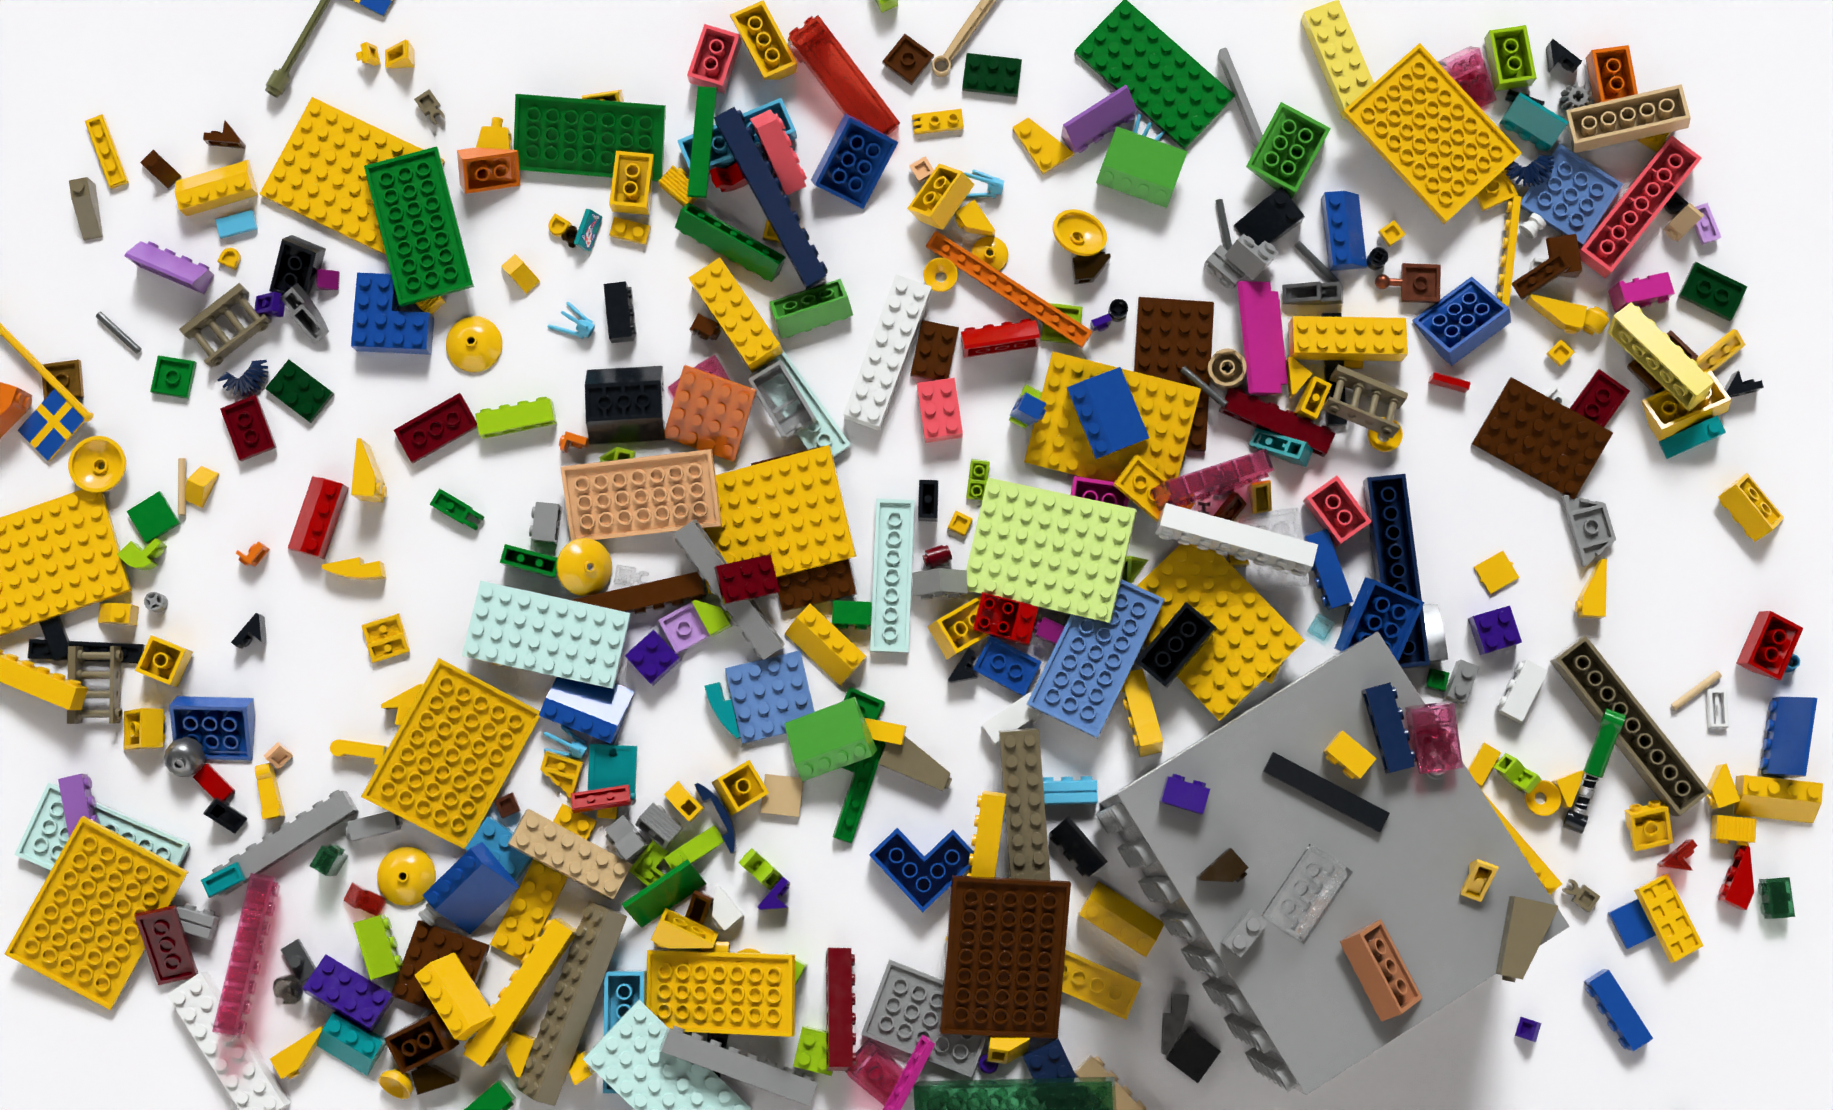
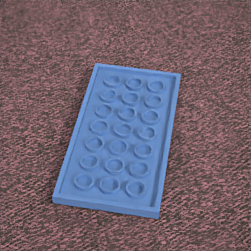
(1095, 661)

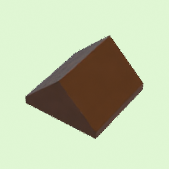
(1569, 247)

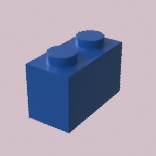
(1028, 409)

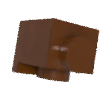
(705, 328)

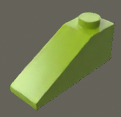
(695, 848)

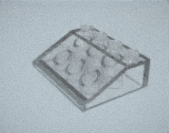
(1282, 522)

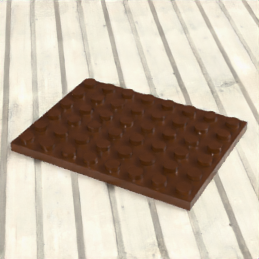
(1004, 957)

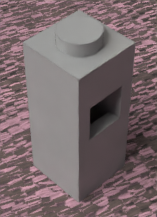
(372, 826)

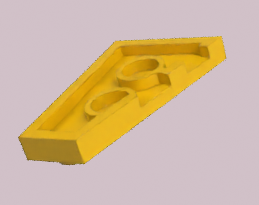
(1041, 146)

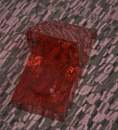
(1675, 859)
(365, 899)

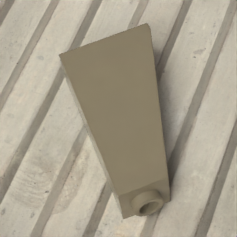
(915, 764)
(1522, 935)

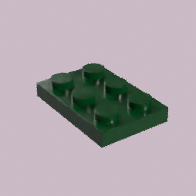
(992, 74)
(1712, 291)
(299, 391)

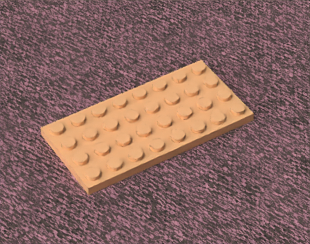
(641, 495)

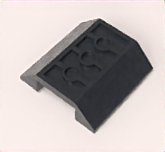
(624, 405)

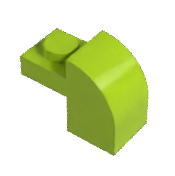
(141, 558)
(1516, 774)
(760, 869)

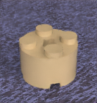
(1217, 365)

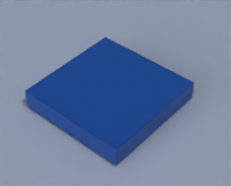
(1631, 923)

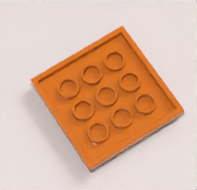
(709, 413)

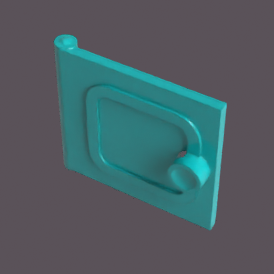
(612, 771)

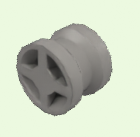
(151, 600)
(429, 915)

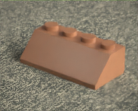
(1381, 970)

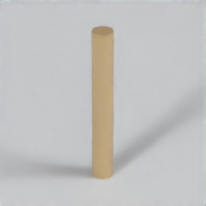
(181, 486)
(1696, 690)

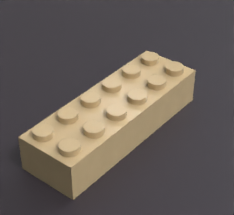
(1627, 118)
(569, 854)

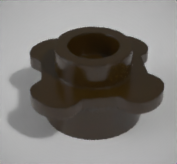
(567, 236)

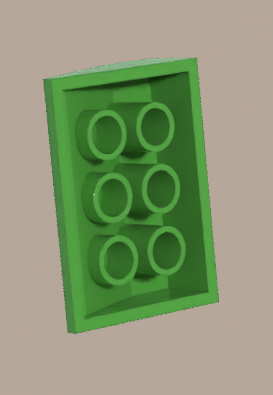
(1287, 149)
(1141, 167)
(829, 739)

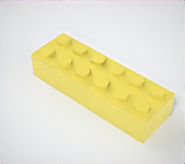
(1337, 53)
(1660, 356)

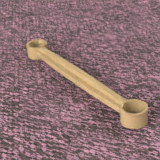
(963, 35)

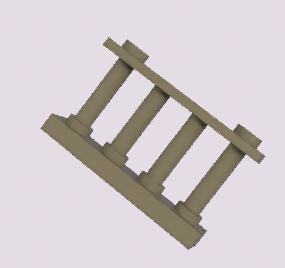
(223, 307)
(1372, 388)
(76, 657)

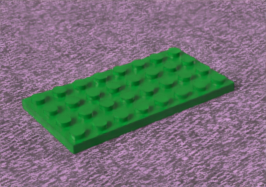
(1157, 71)
(585, 134)
(418, 226)

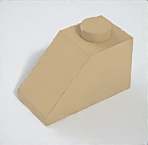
(1683, 222)

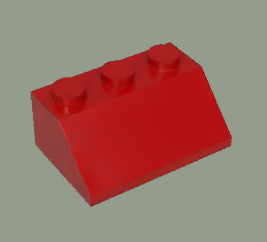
(1769, 645)

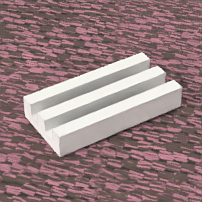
(1709, 708)

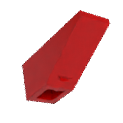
(1739, 882)

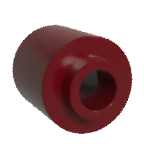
(937, 556)

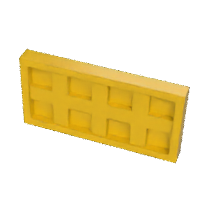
(1668, 918)

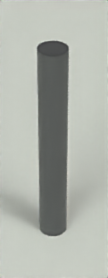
(1223, 223)
(1316, 262)
(118, 332)
(1204, 387)

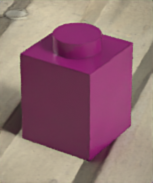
(1048, 630)

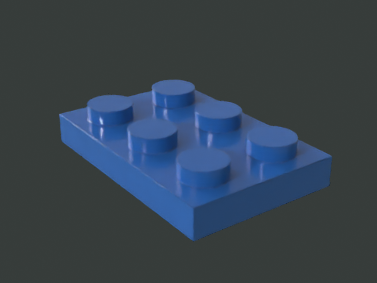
(1007, 665)

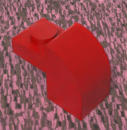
(729, 178)

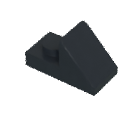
(1557, 53)
(1736, 387)
(254, 627)
(960, 672)
(225, 815)

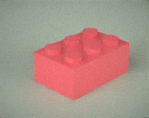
(714, 58)
(939, 410)
(1337, 511)

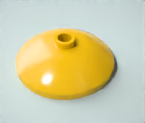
(1079, 232)
(482, 352)
(86, 461)
(573, 567)
(419, 875)

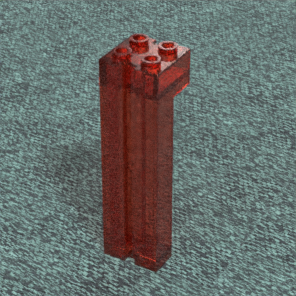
(840, 75)

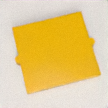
(1496, 572)

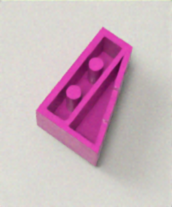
(1642, 291)

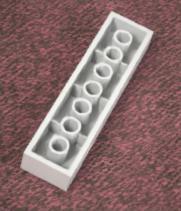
(887, 352)
(1236, 539)
(233, 1059)

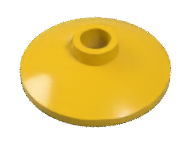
(1000, 251)

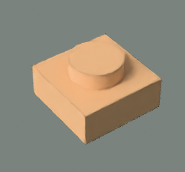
(921, 169)
(278, 755)

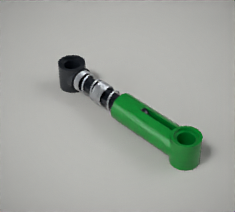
(1595, 768)

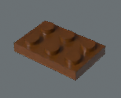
(934, 351)
(1645, 377)

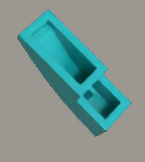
(723, 708)

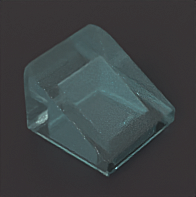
(1320, 627)

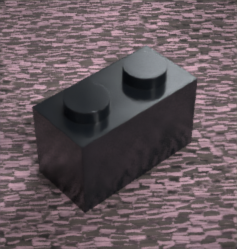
(928, 500)

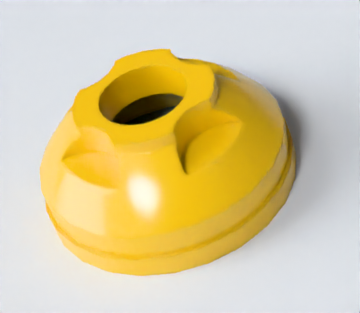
(940, 265)
(1387, 446)
(1552, 799)
(396, 1083)

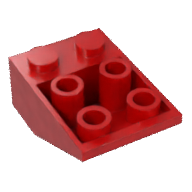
(1006, 619)

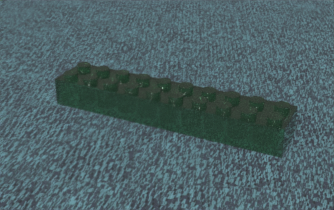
(1017, 1094)

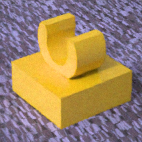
(368, 54)

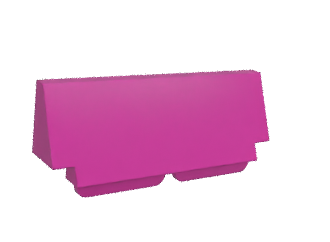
(1262, 338)

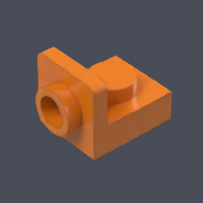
(576, 441)
(255, 554)

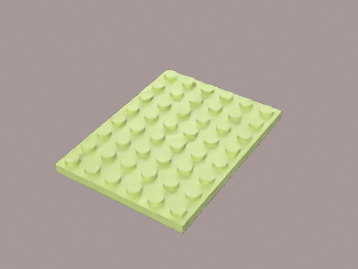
(1050, 549)

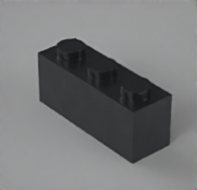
(619, 312)

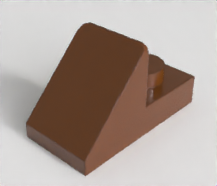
(227, 138)
(160, 169)

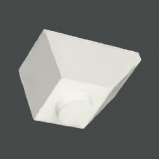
(724, 910)

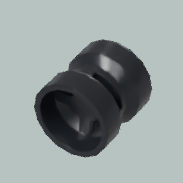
(1373, 260)
(1120, 307)

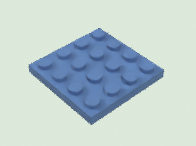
(1572, 195)
(769, 695)

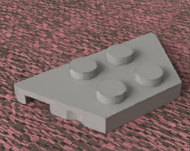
(1589, 527)

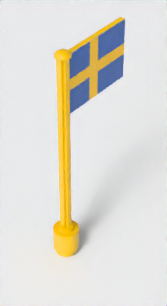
(56, 416)

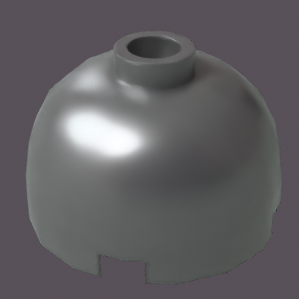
(184, 757)

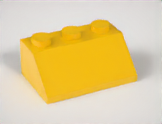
(1750, 507)

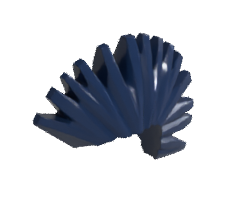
(1532, 172)
(247, 380)

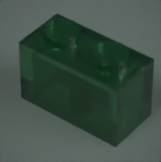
(329, 860)
(1776, 897)

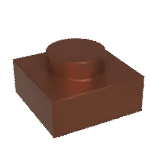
(507, 805)

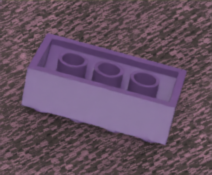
(1099, 120)
(170, 266)

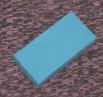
(236, 224)

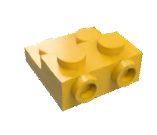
(1649, 825)

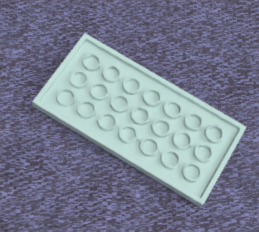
(546, 634)
(49, 834)
(651, 1079)

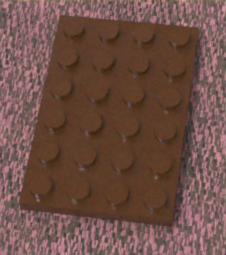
(1542, 438)

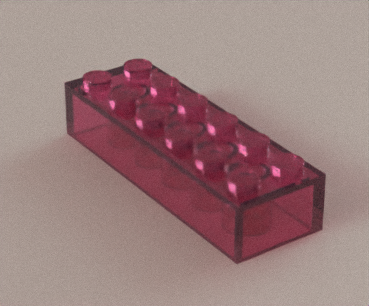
(1213, 480)

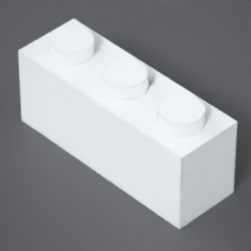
(1521, 690)
(1011, 718)

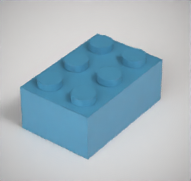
(495, 838)

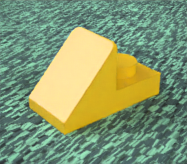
(1478, 879)

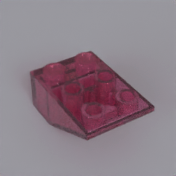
(1471, 74)
(1434, 736)

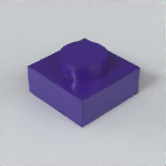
(1101, 323)
(1528, 1029)

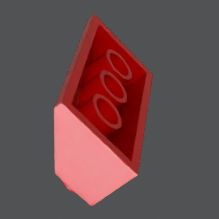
(1000, 338)
(318, 517)

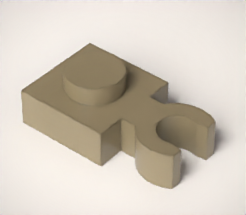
(429, 105)
(1583, 896)

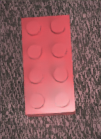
(778, 151)

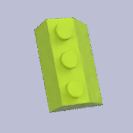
(378, 946)

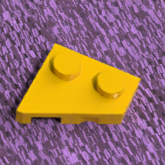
(562, 770)

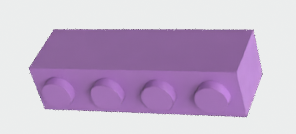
(77, 799)

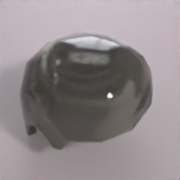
(288, 988)

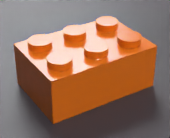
(1611, 73)

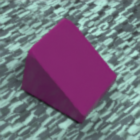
(327, 279)

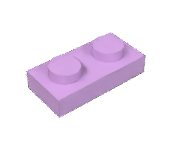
(1706, 226)

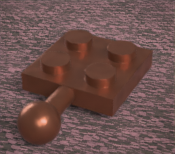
(1418, 282)

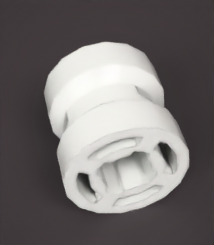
(1531, 227)

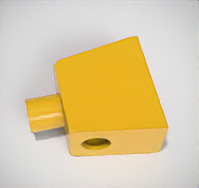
(495, 136)

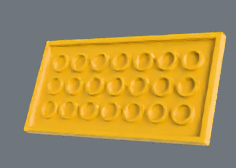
(723, 991)

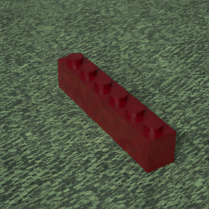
(1272, 419)
(839, 1009)

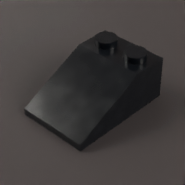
(1271, 218)
(296, 264)

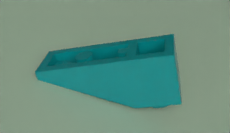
(1692, 437)
(1282, 447)

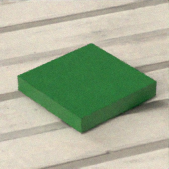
(173, 377)
(153, 517)

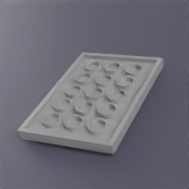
(910, 1007)

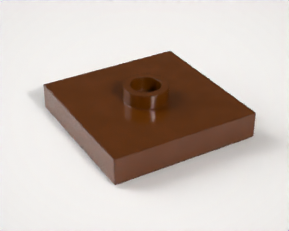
(908, 59)

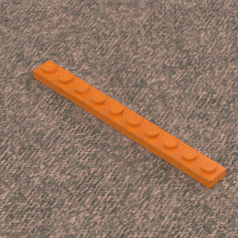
(1009, 289)

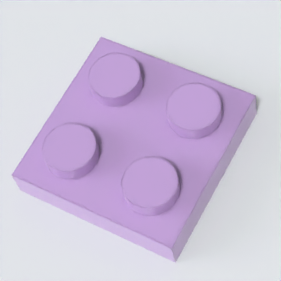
(684, 628)

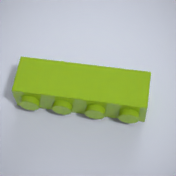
(515, 418)

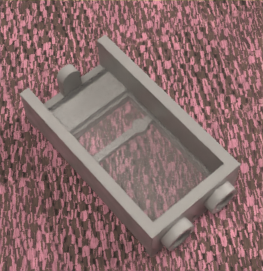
(781, 399)

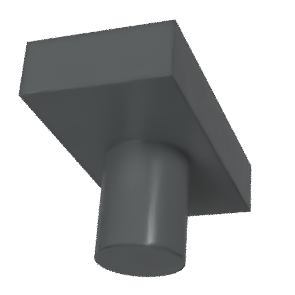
(299, 960)

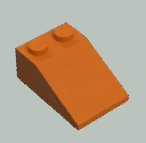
(487, 169)
(13, 405)

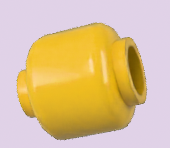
(1595, 320)

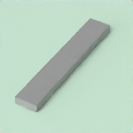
(1240, 96)

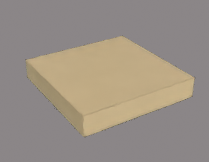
(783, 795)

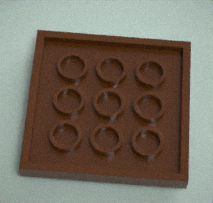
(428, 945)

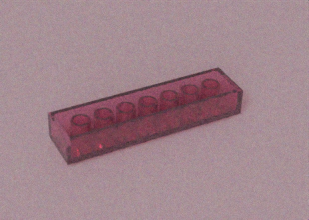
(245, 956)

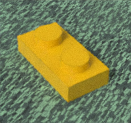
(630, 231)

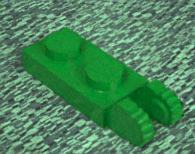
(454, 508)

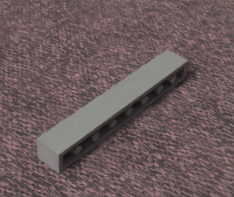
(744, 613)
(292, 836)
(738, 1066)

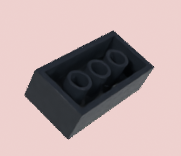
(1176, 645)

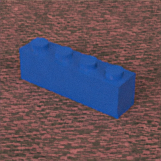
(1329, 572)
(1618, 1010)

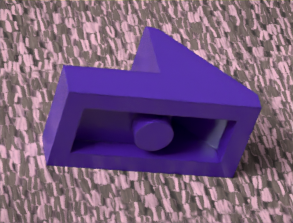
(270, 305)
(772, 901)

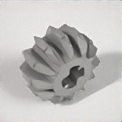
(1577, 92)

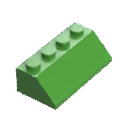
(811, 308)

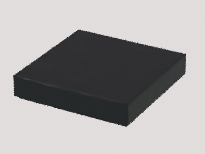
(1193, 1055)

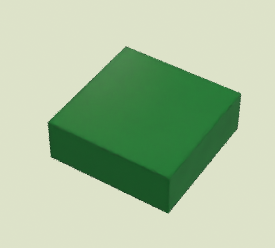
(1437, 679)

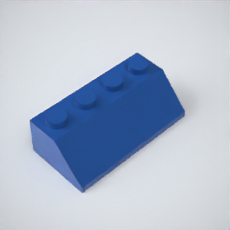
(1343, 230)

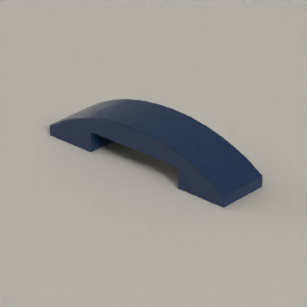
(730, 837)

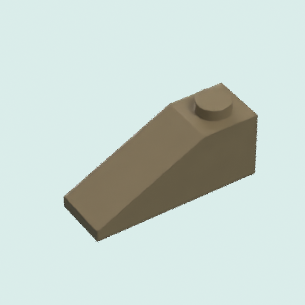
(86, 207)

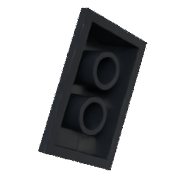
(1077, 847)

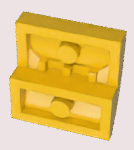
(385, 637)

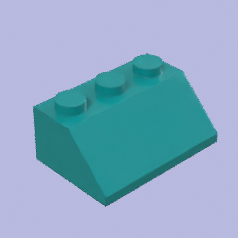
(1533, 122)
(351, 1043)

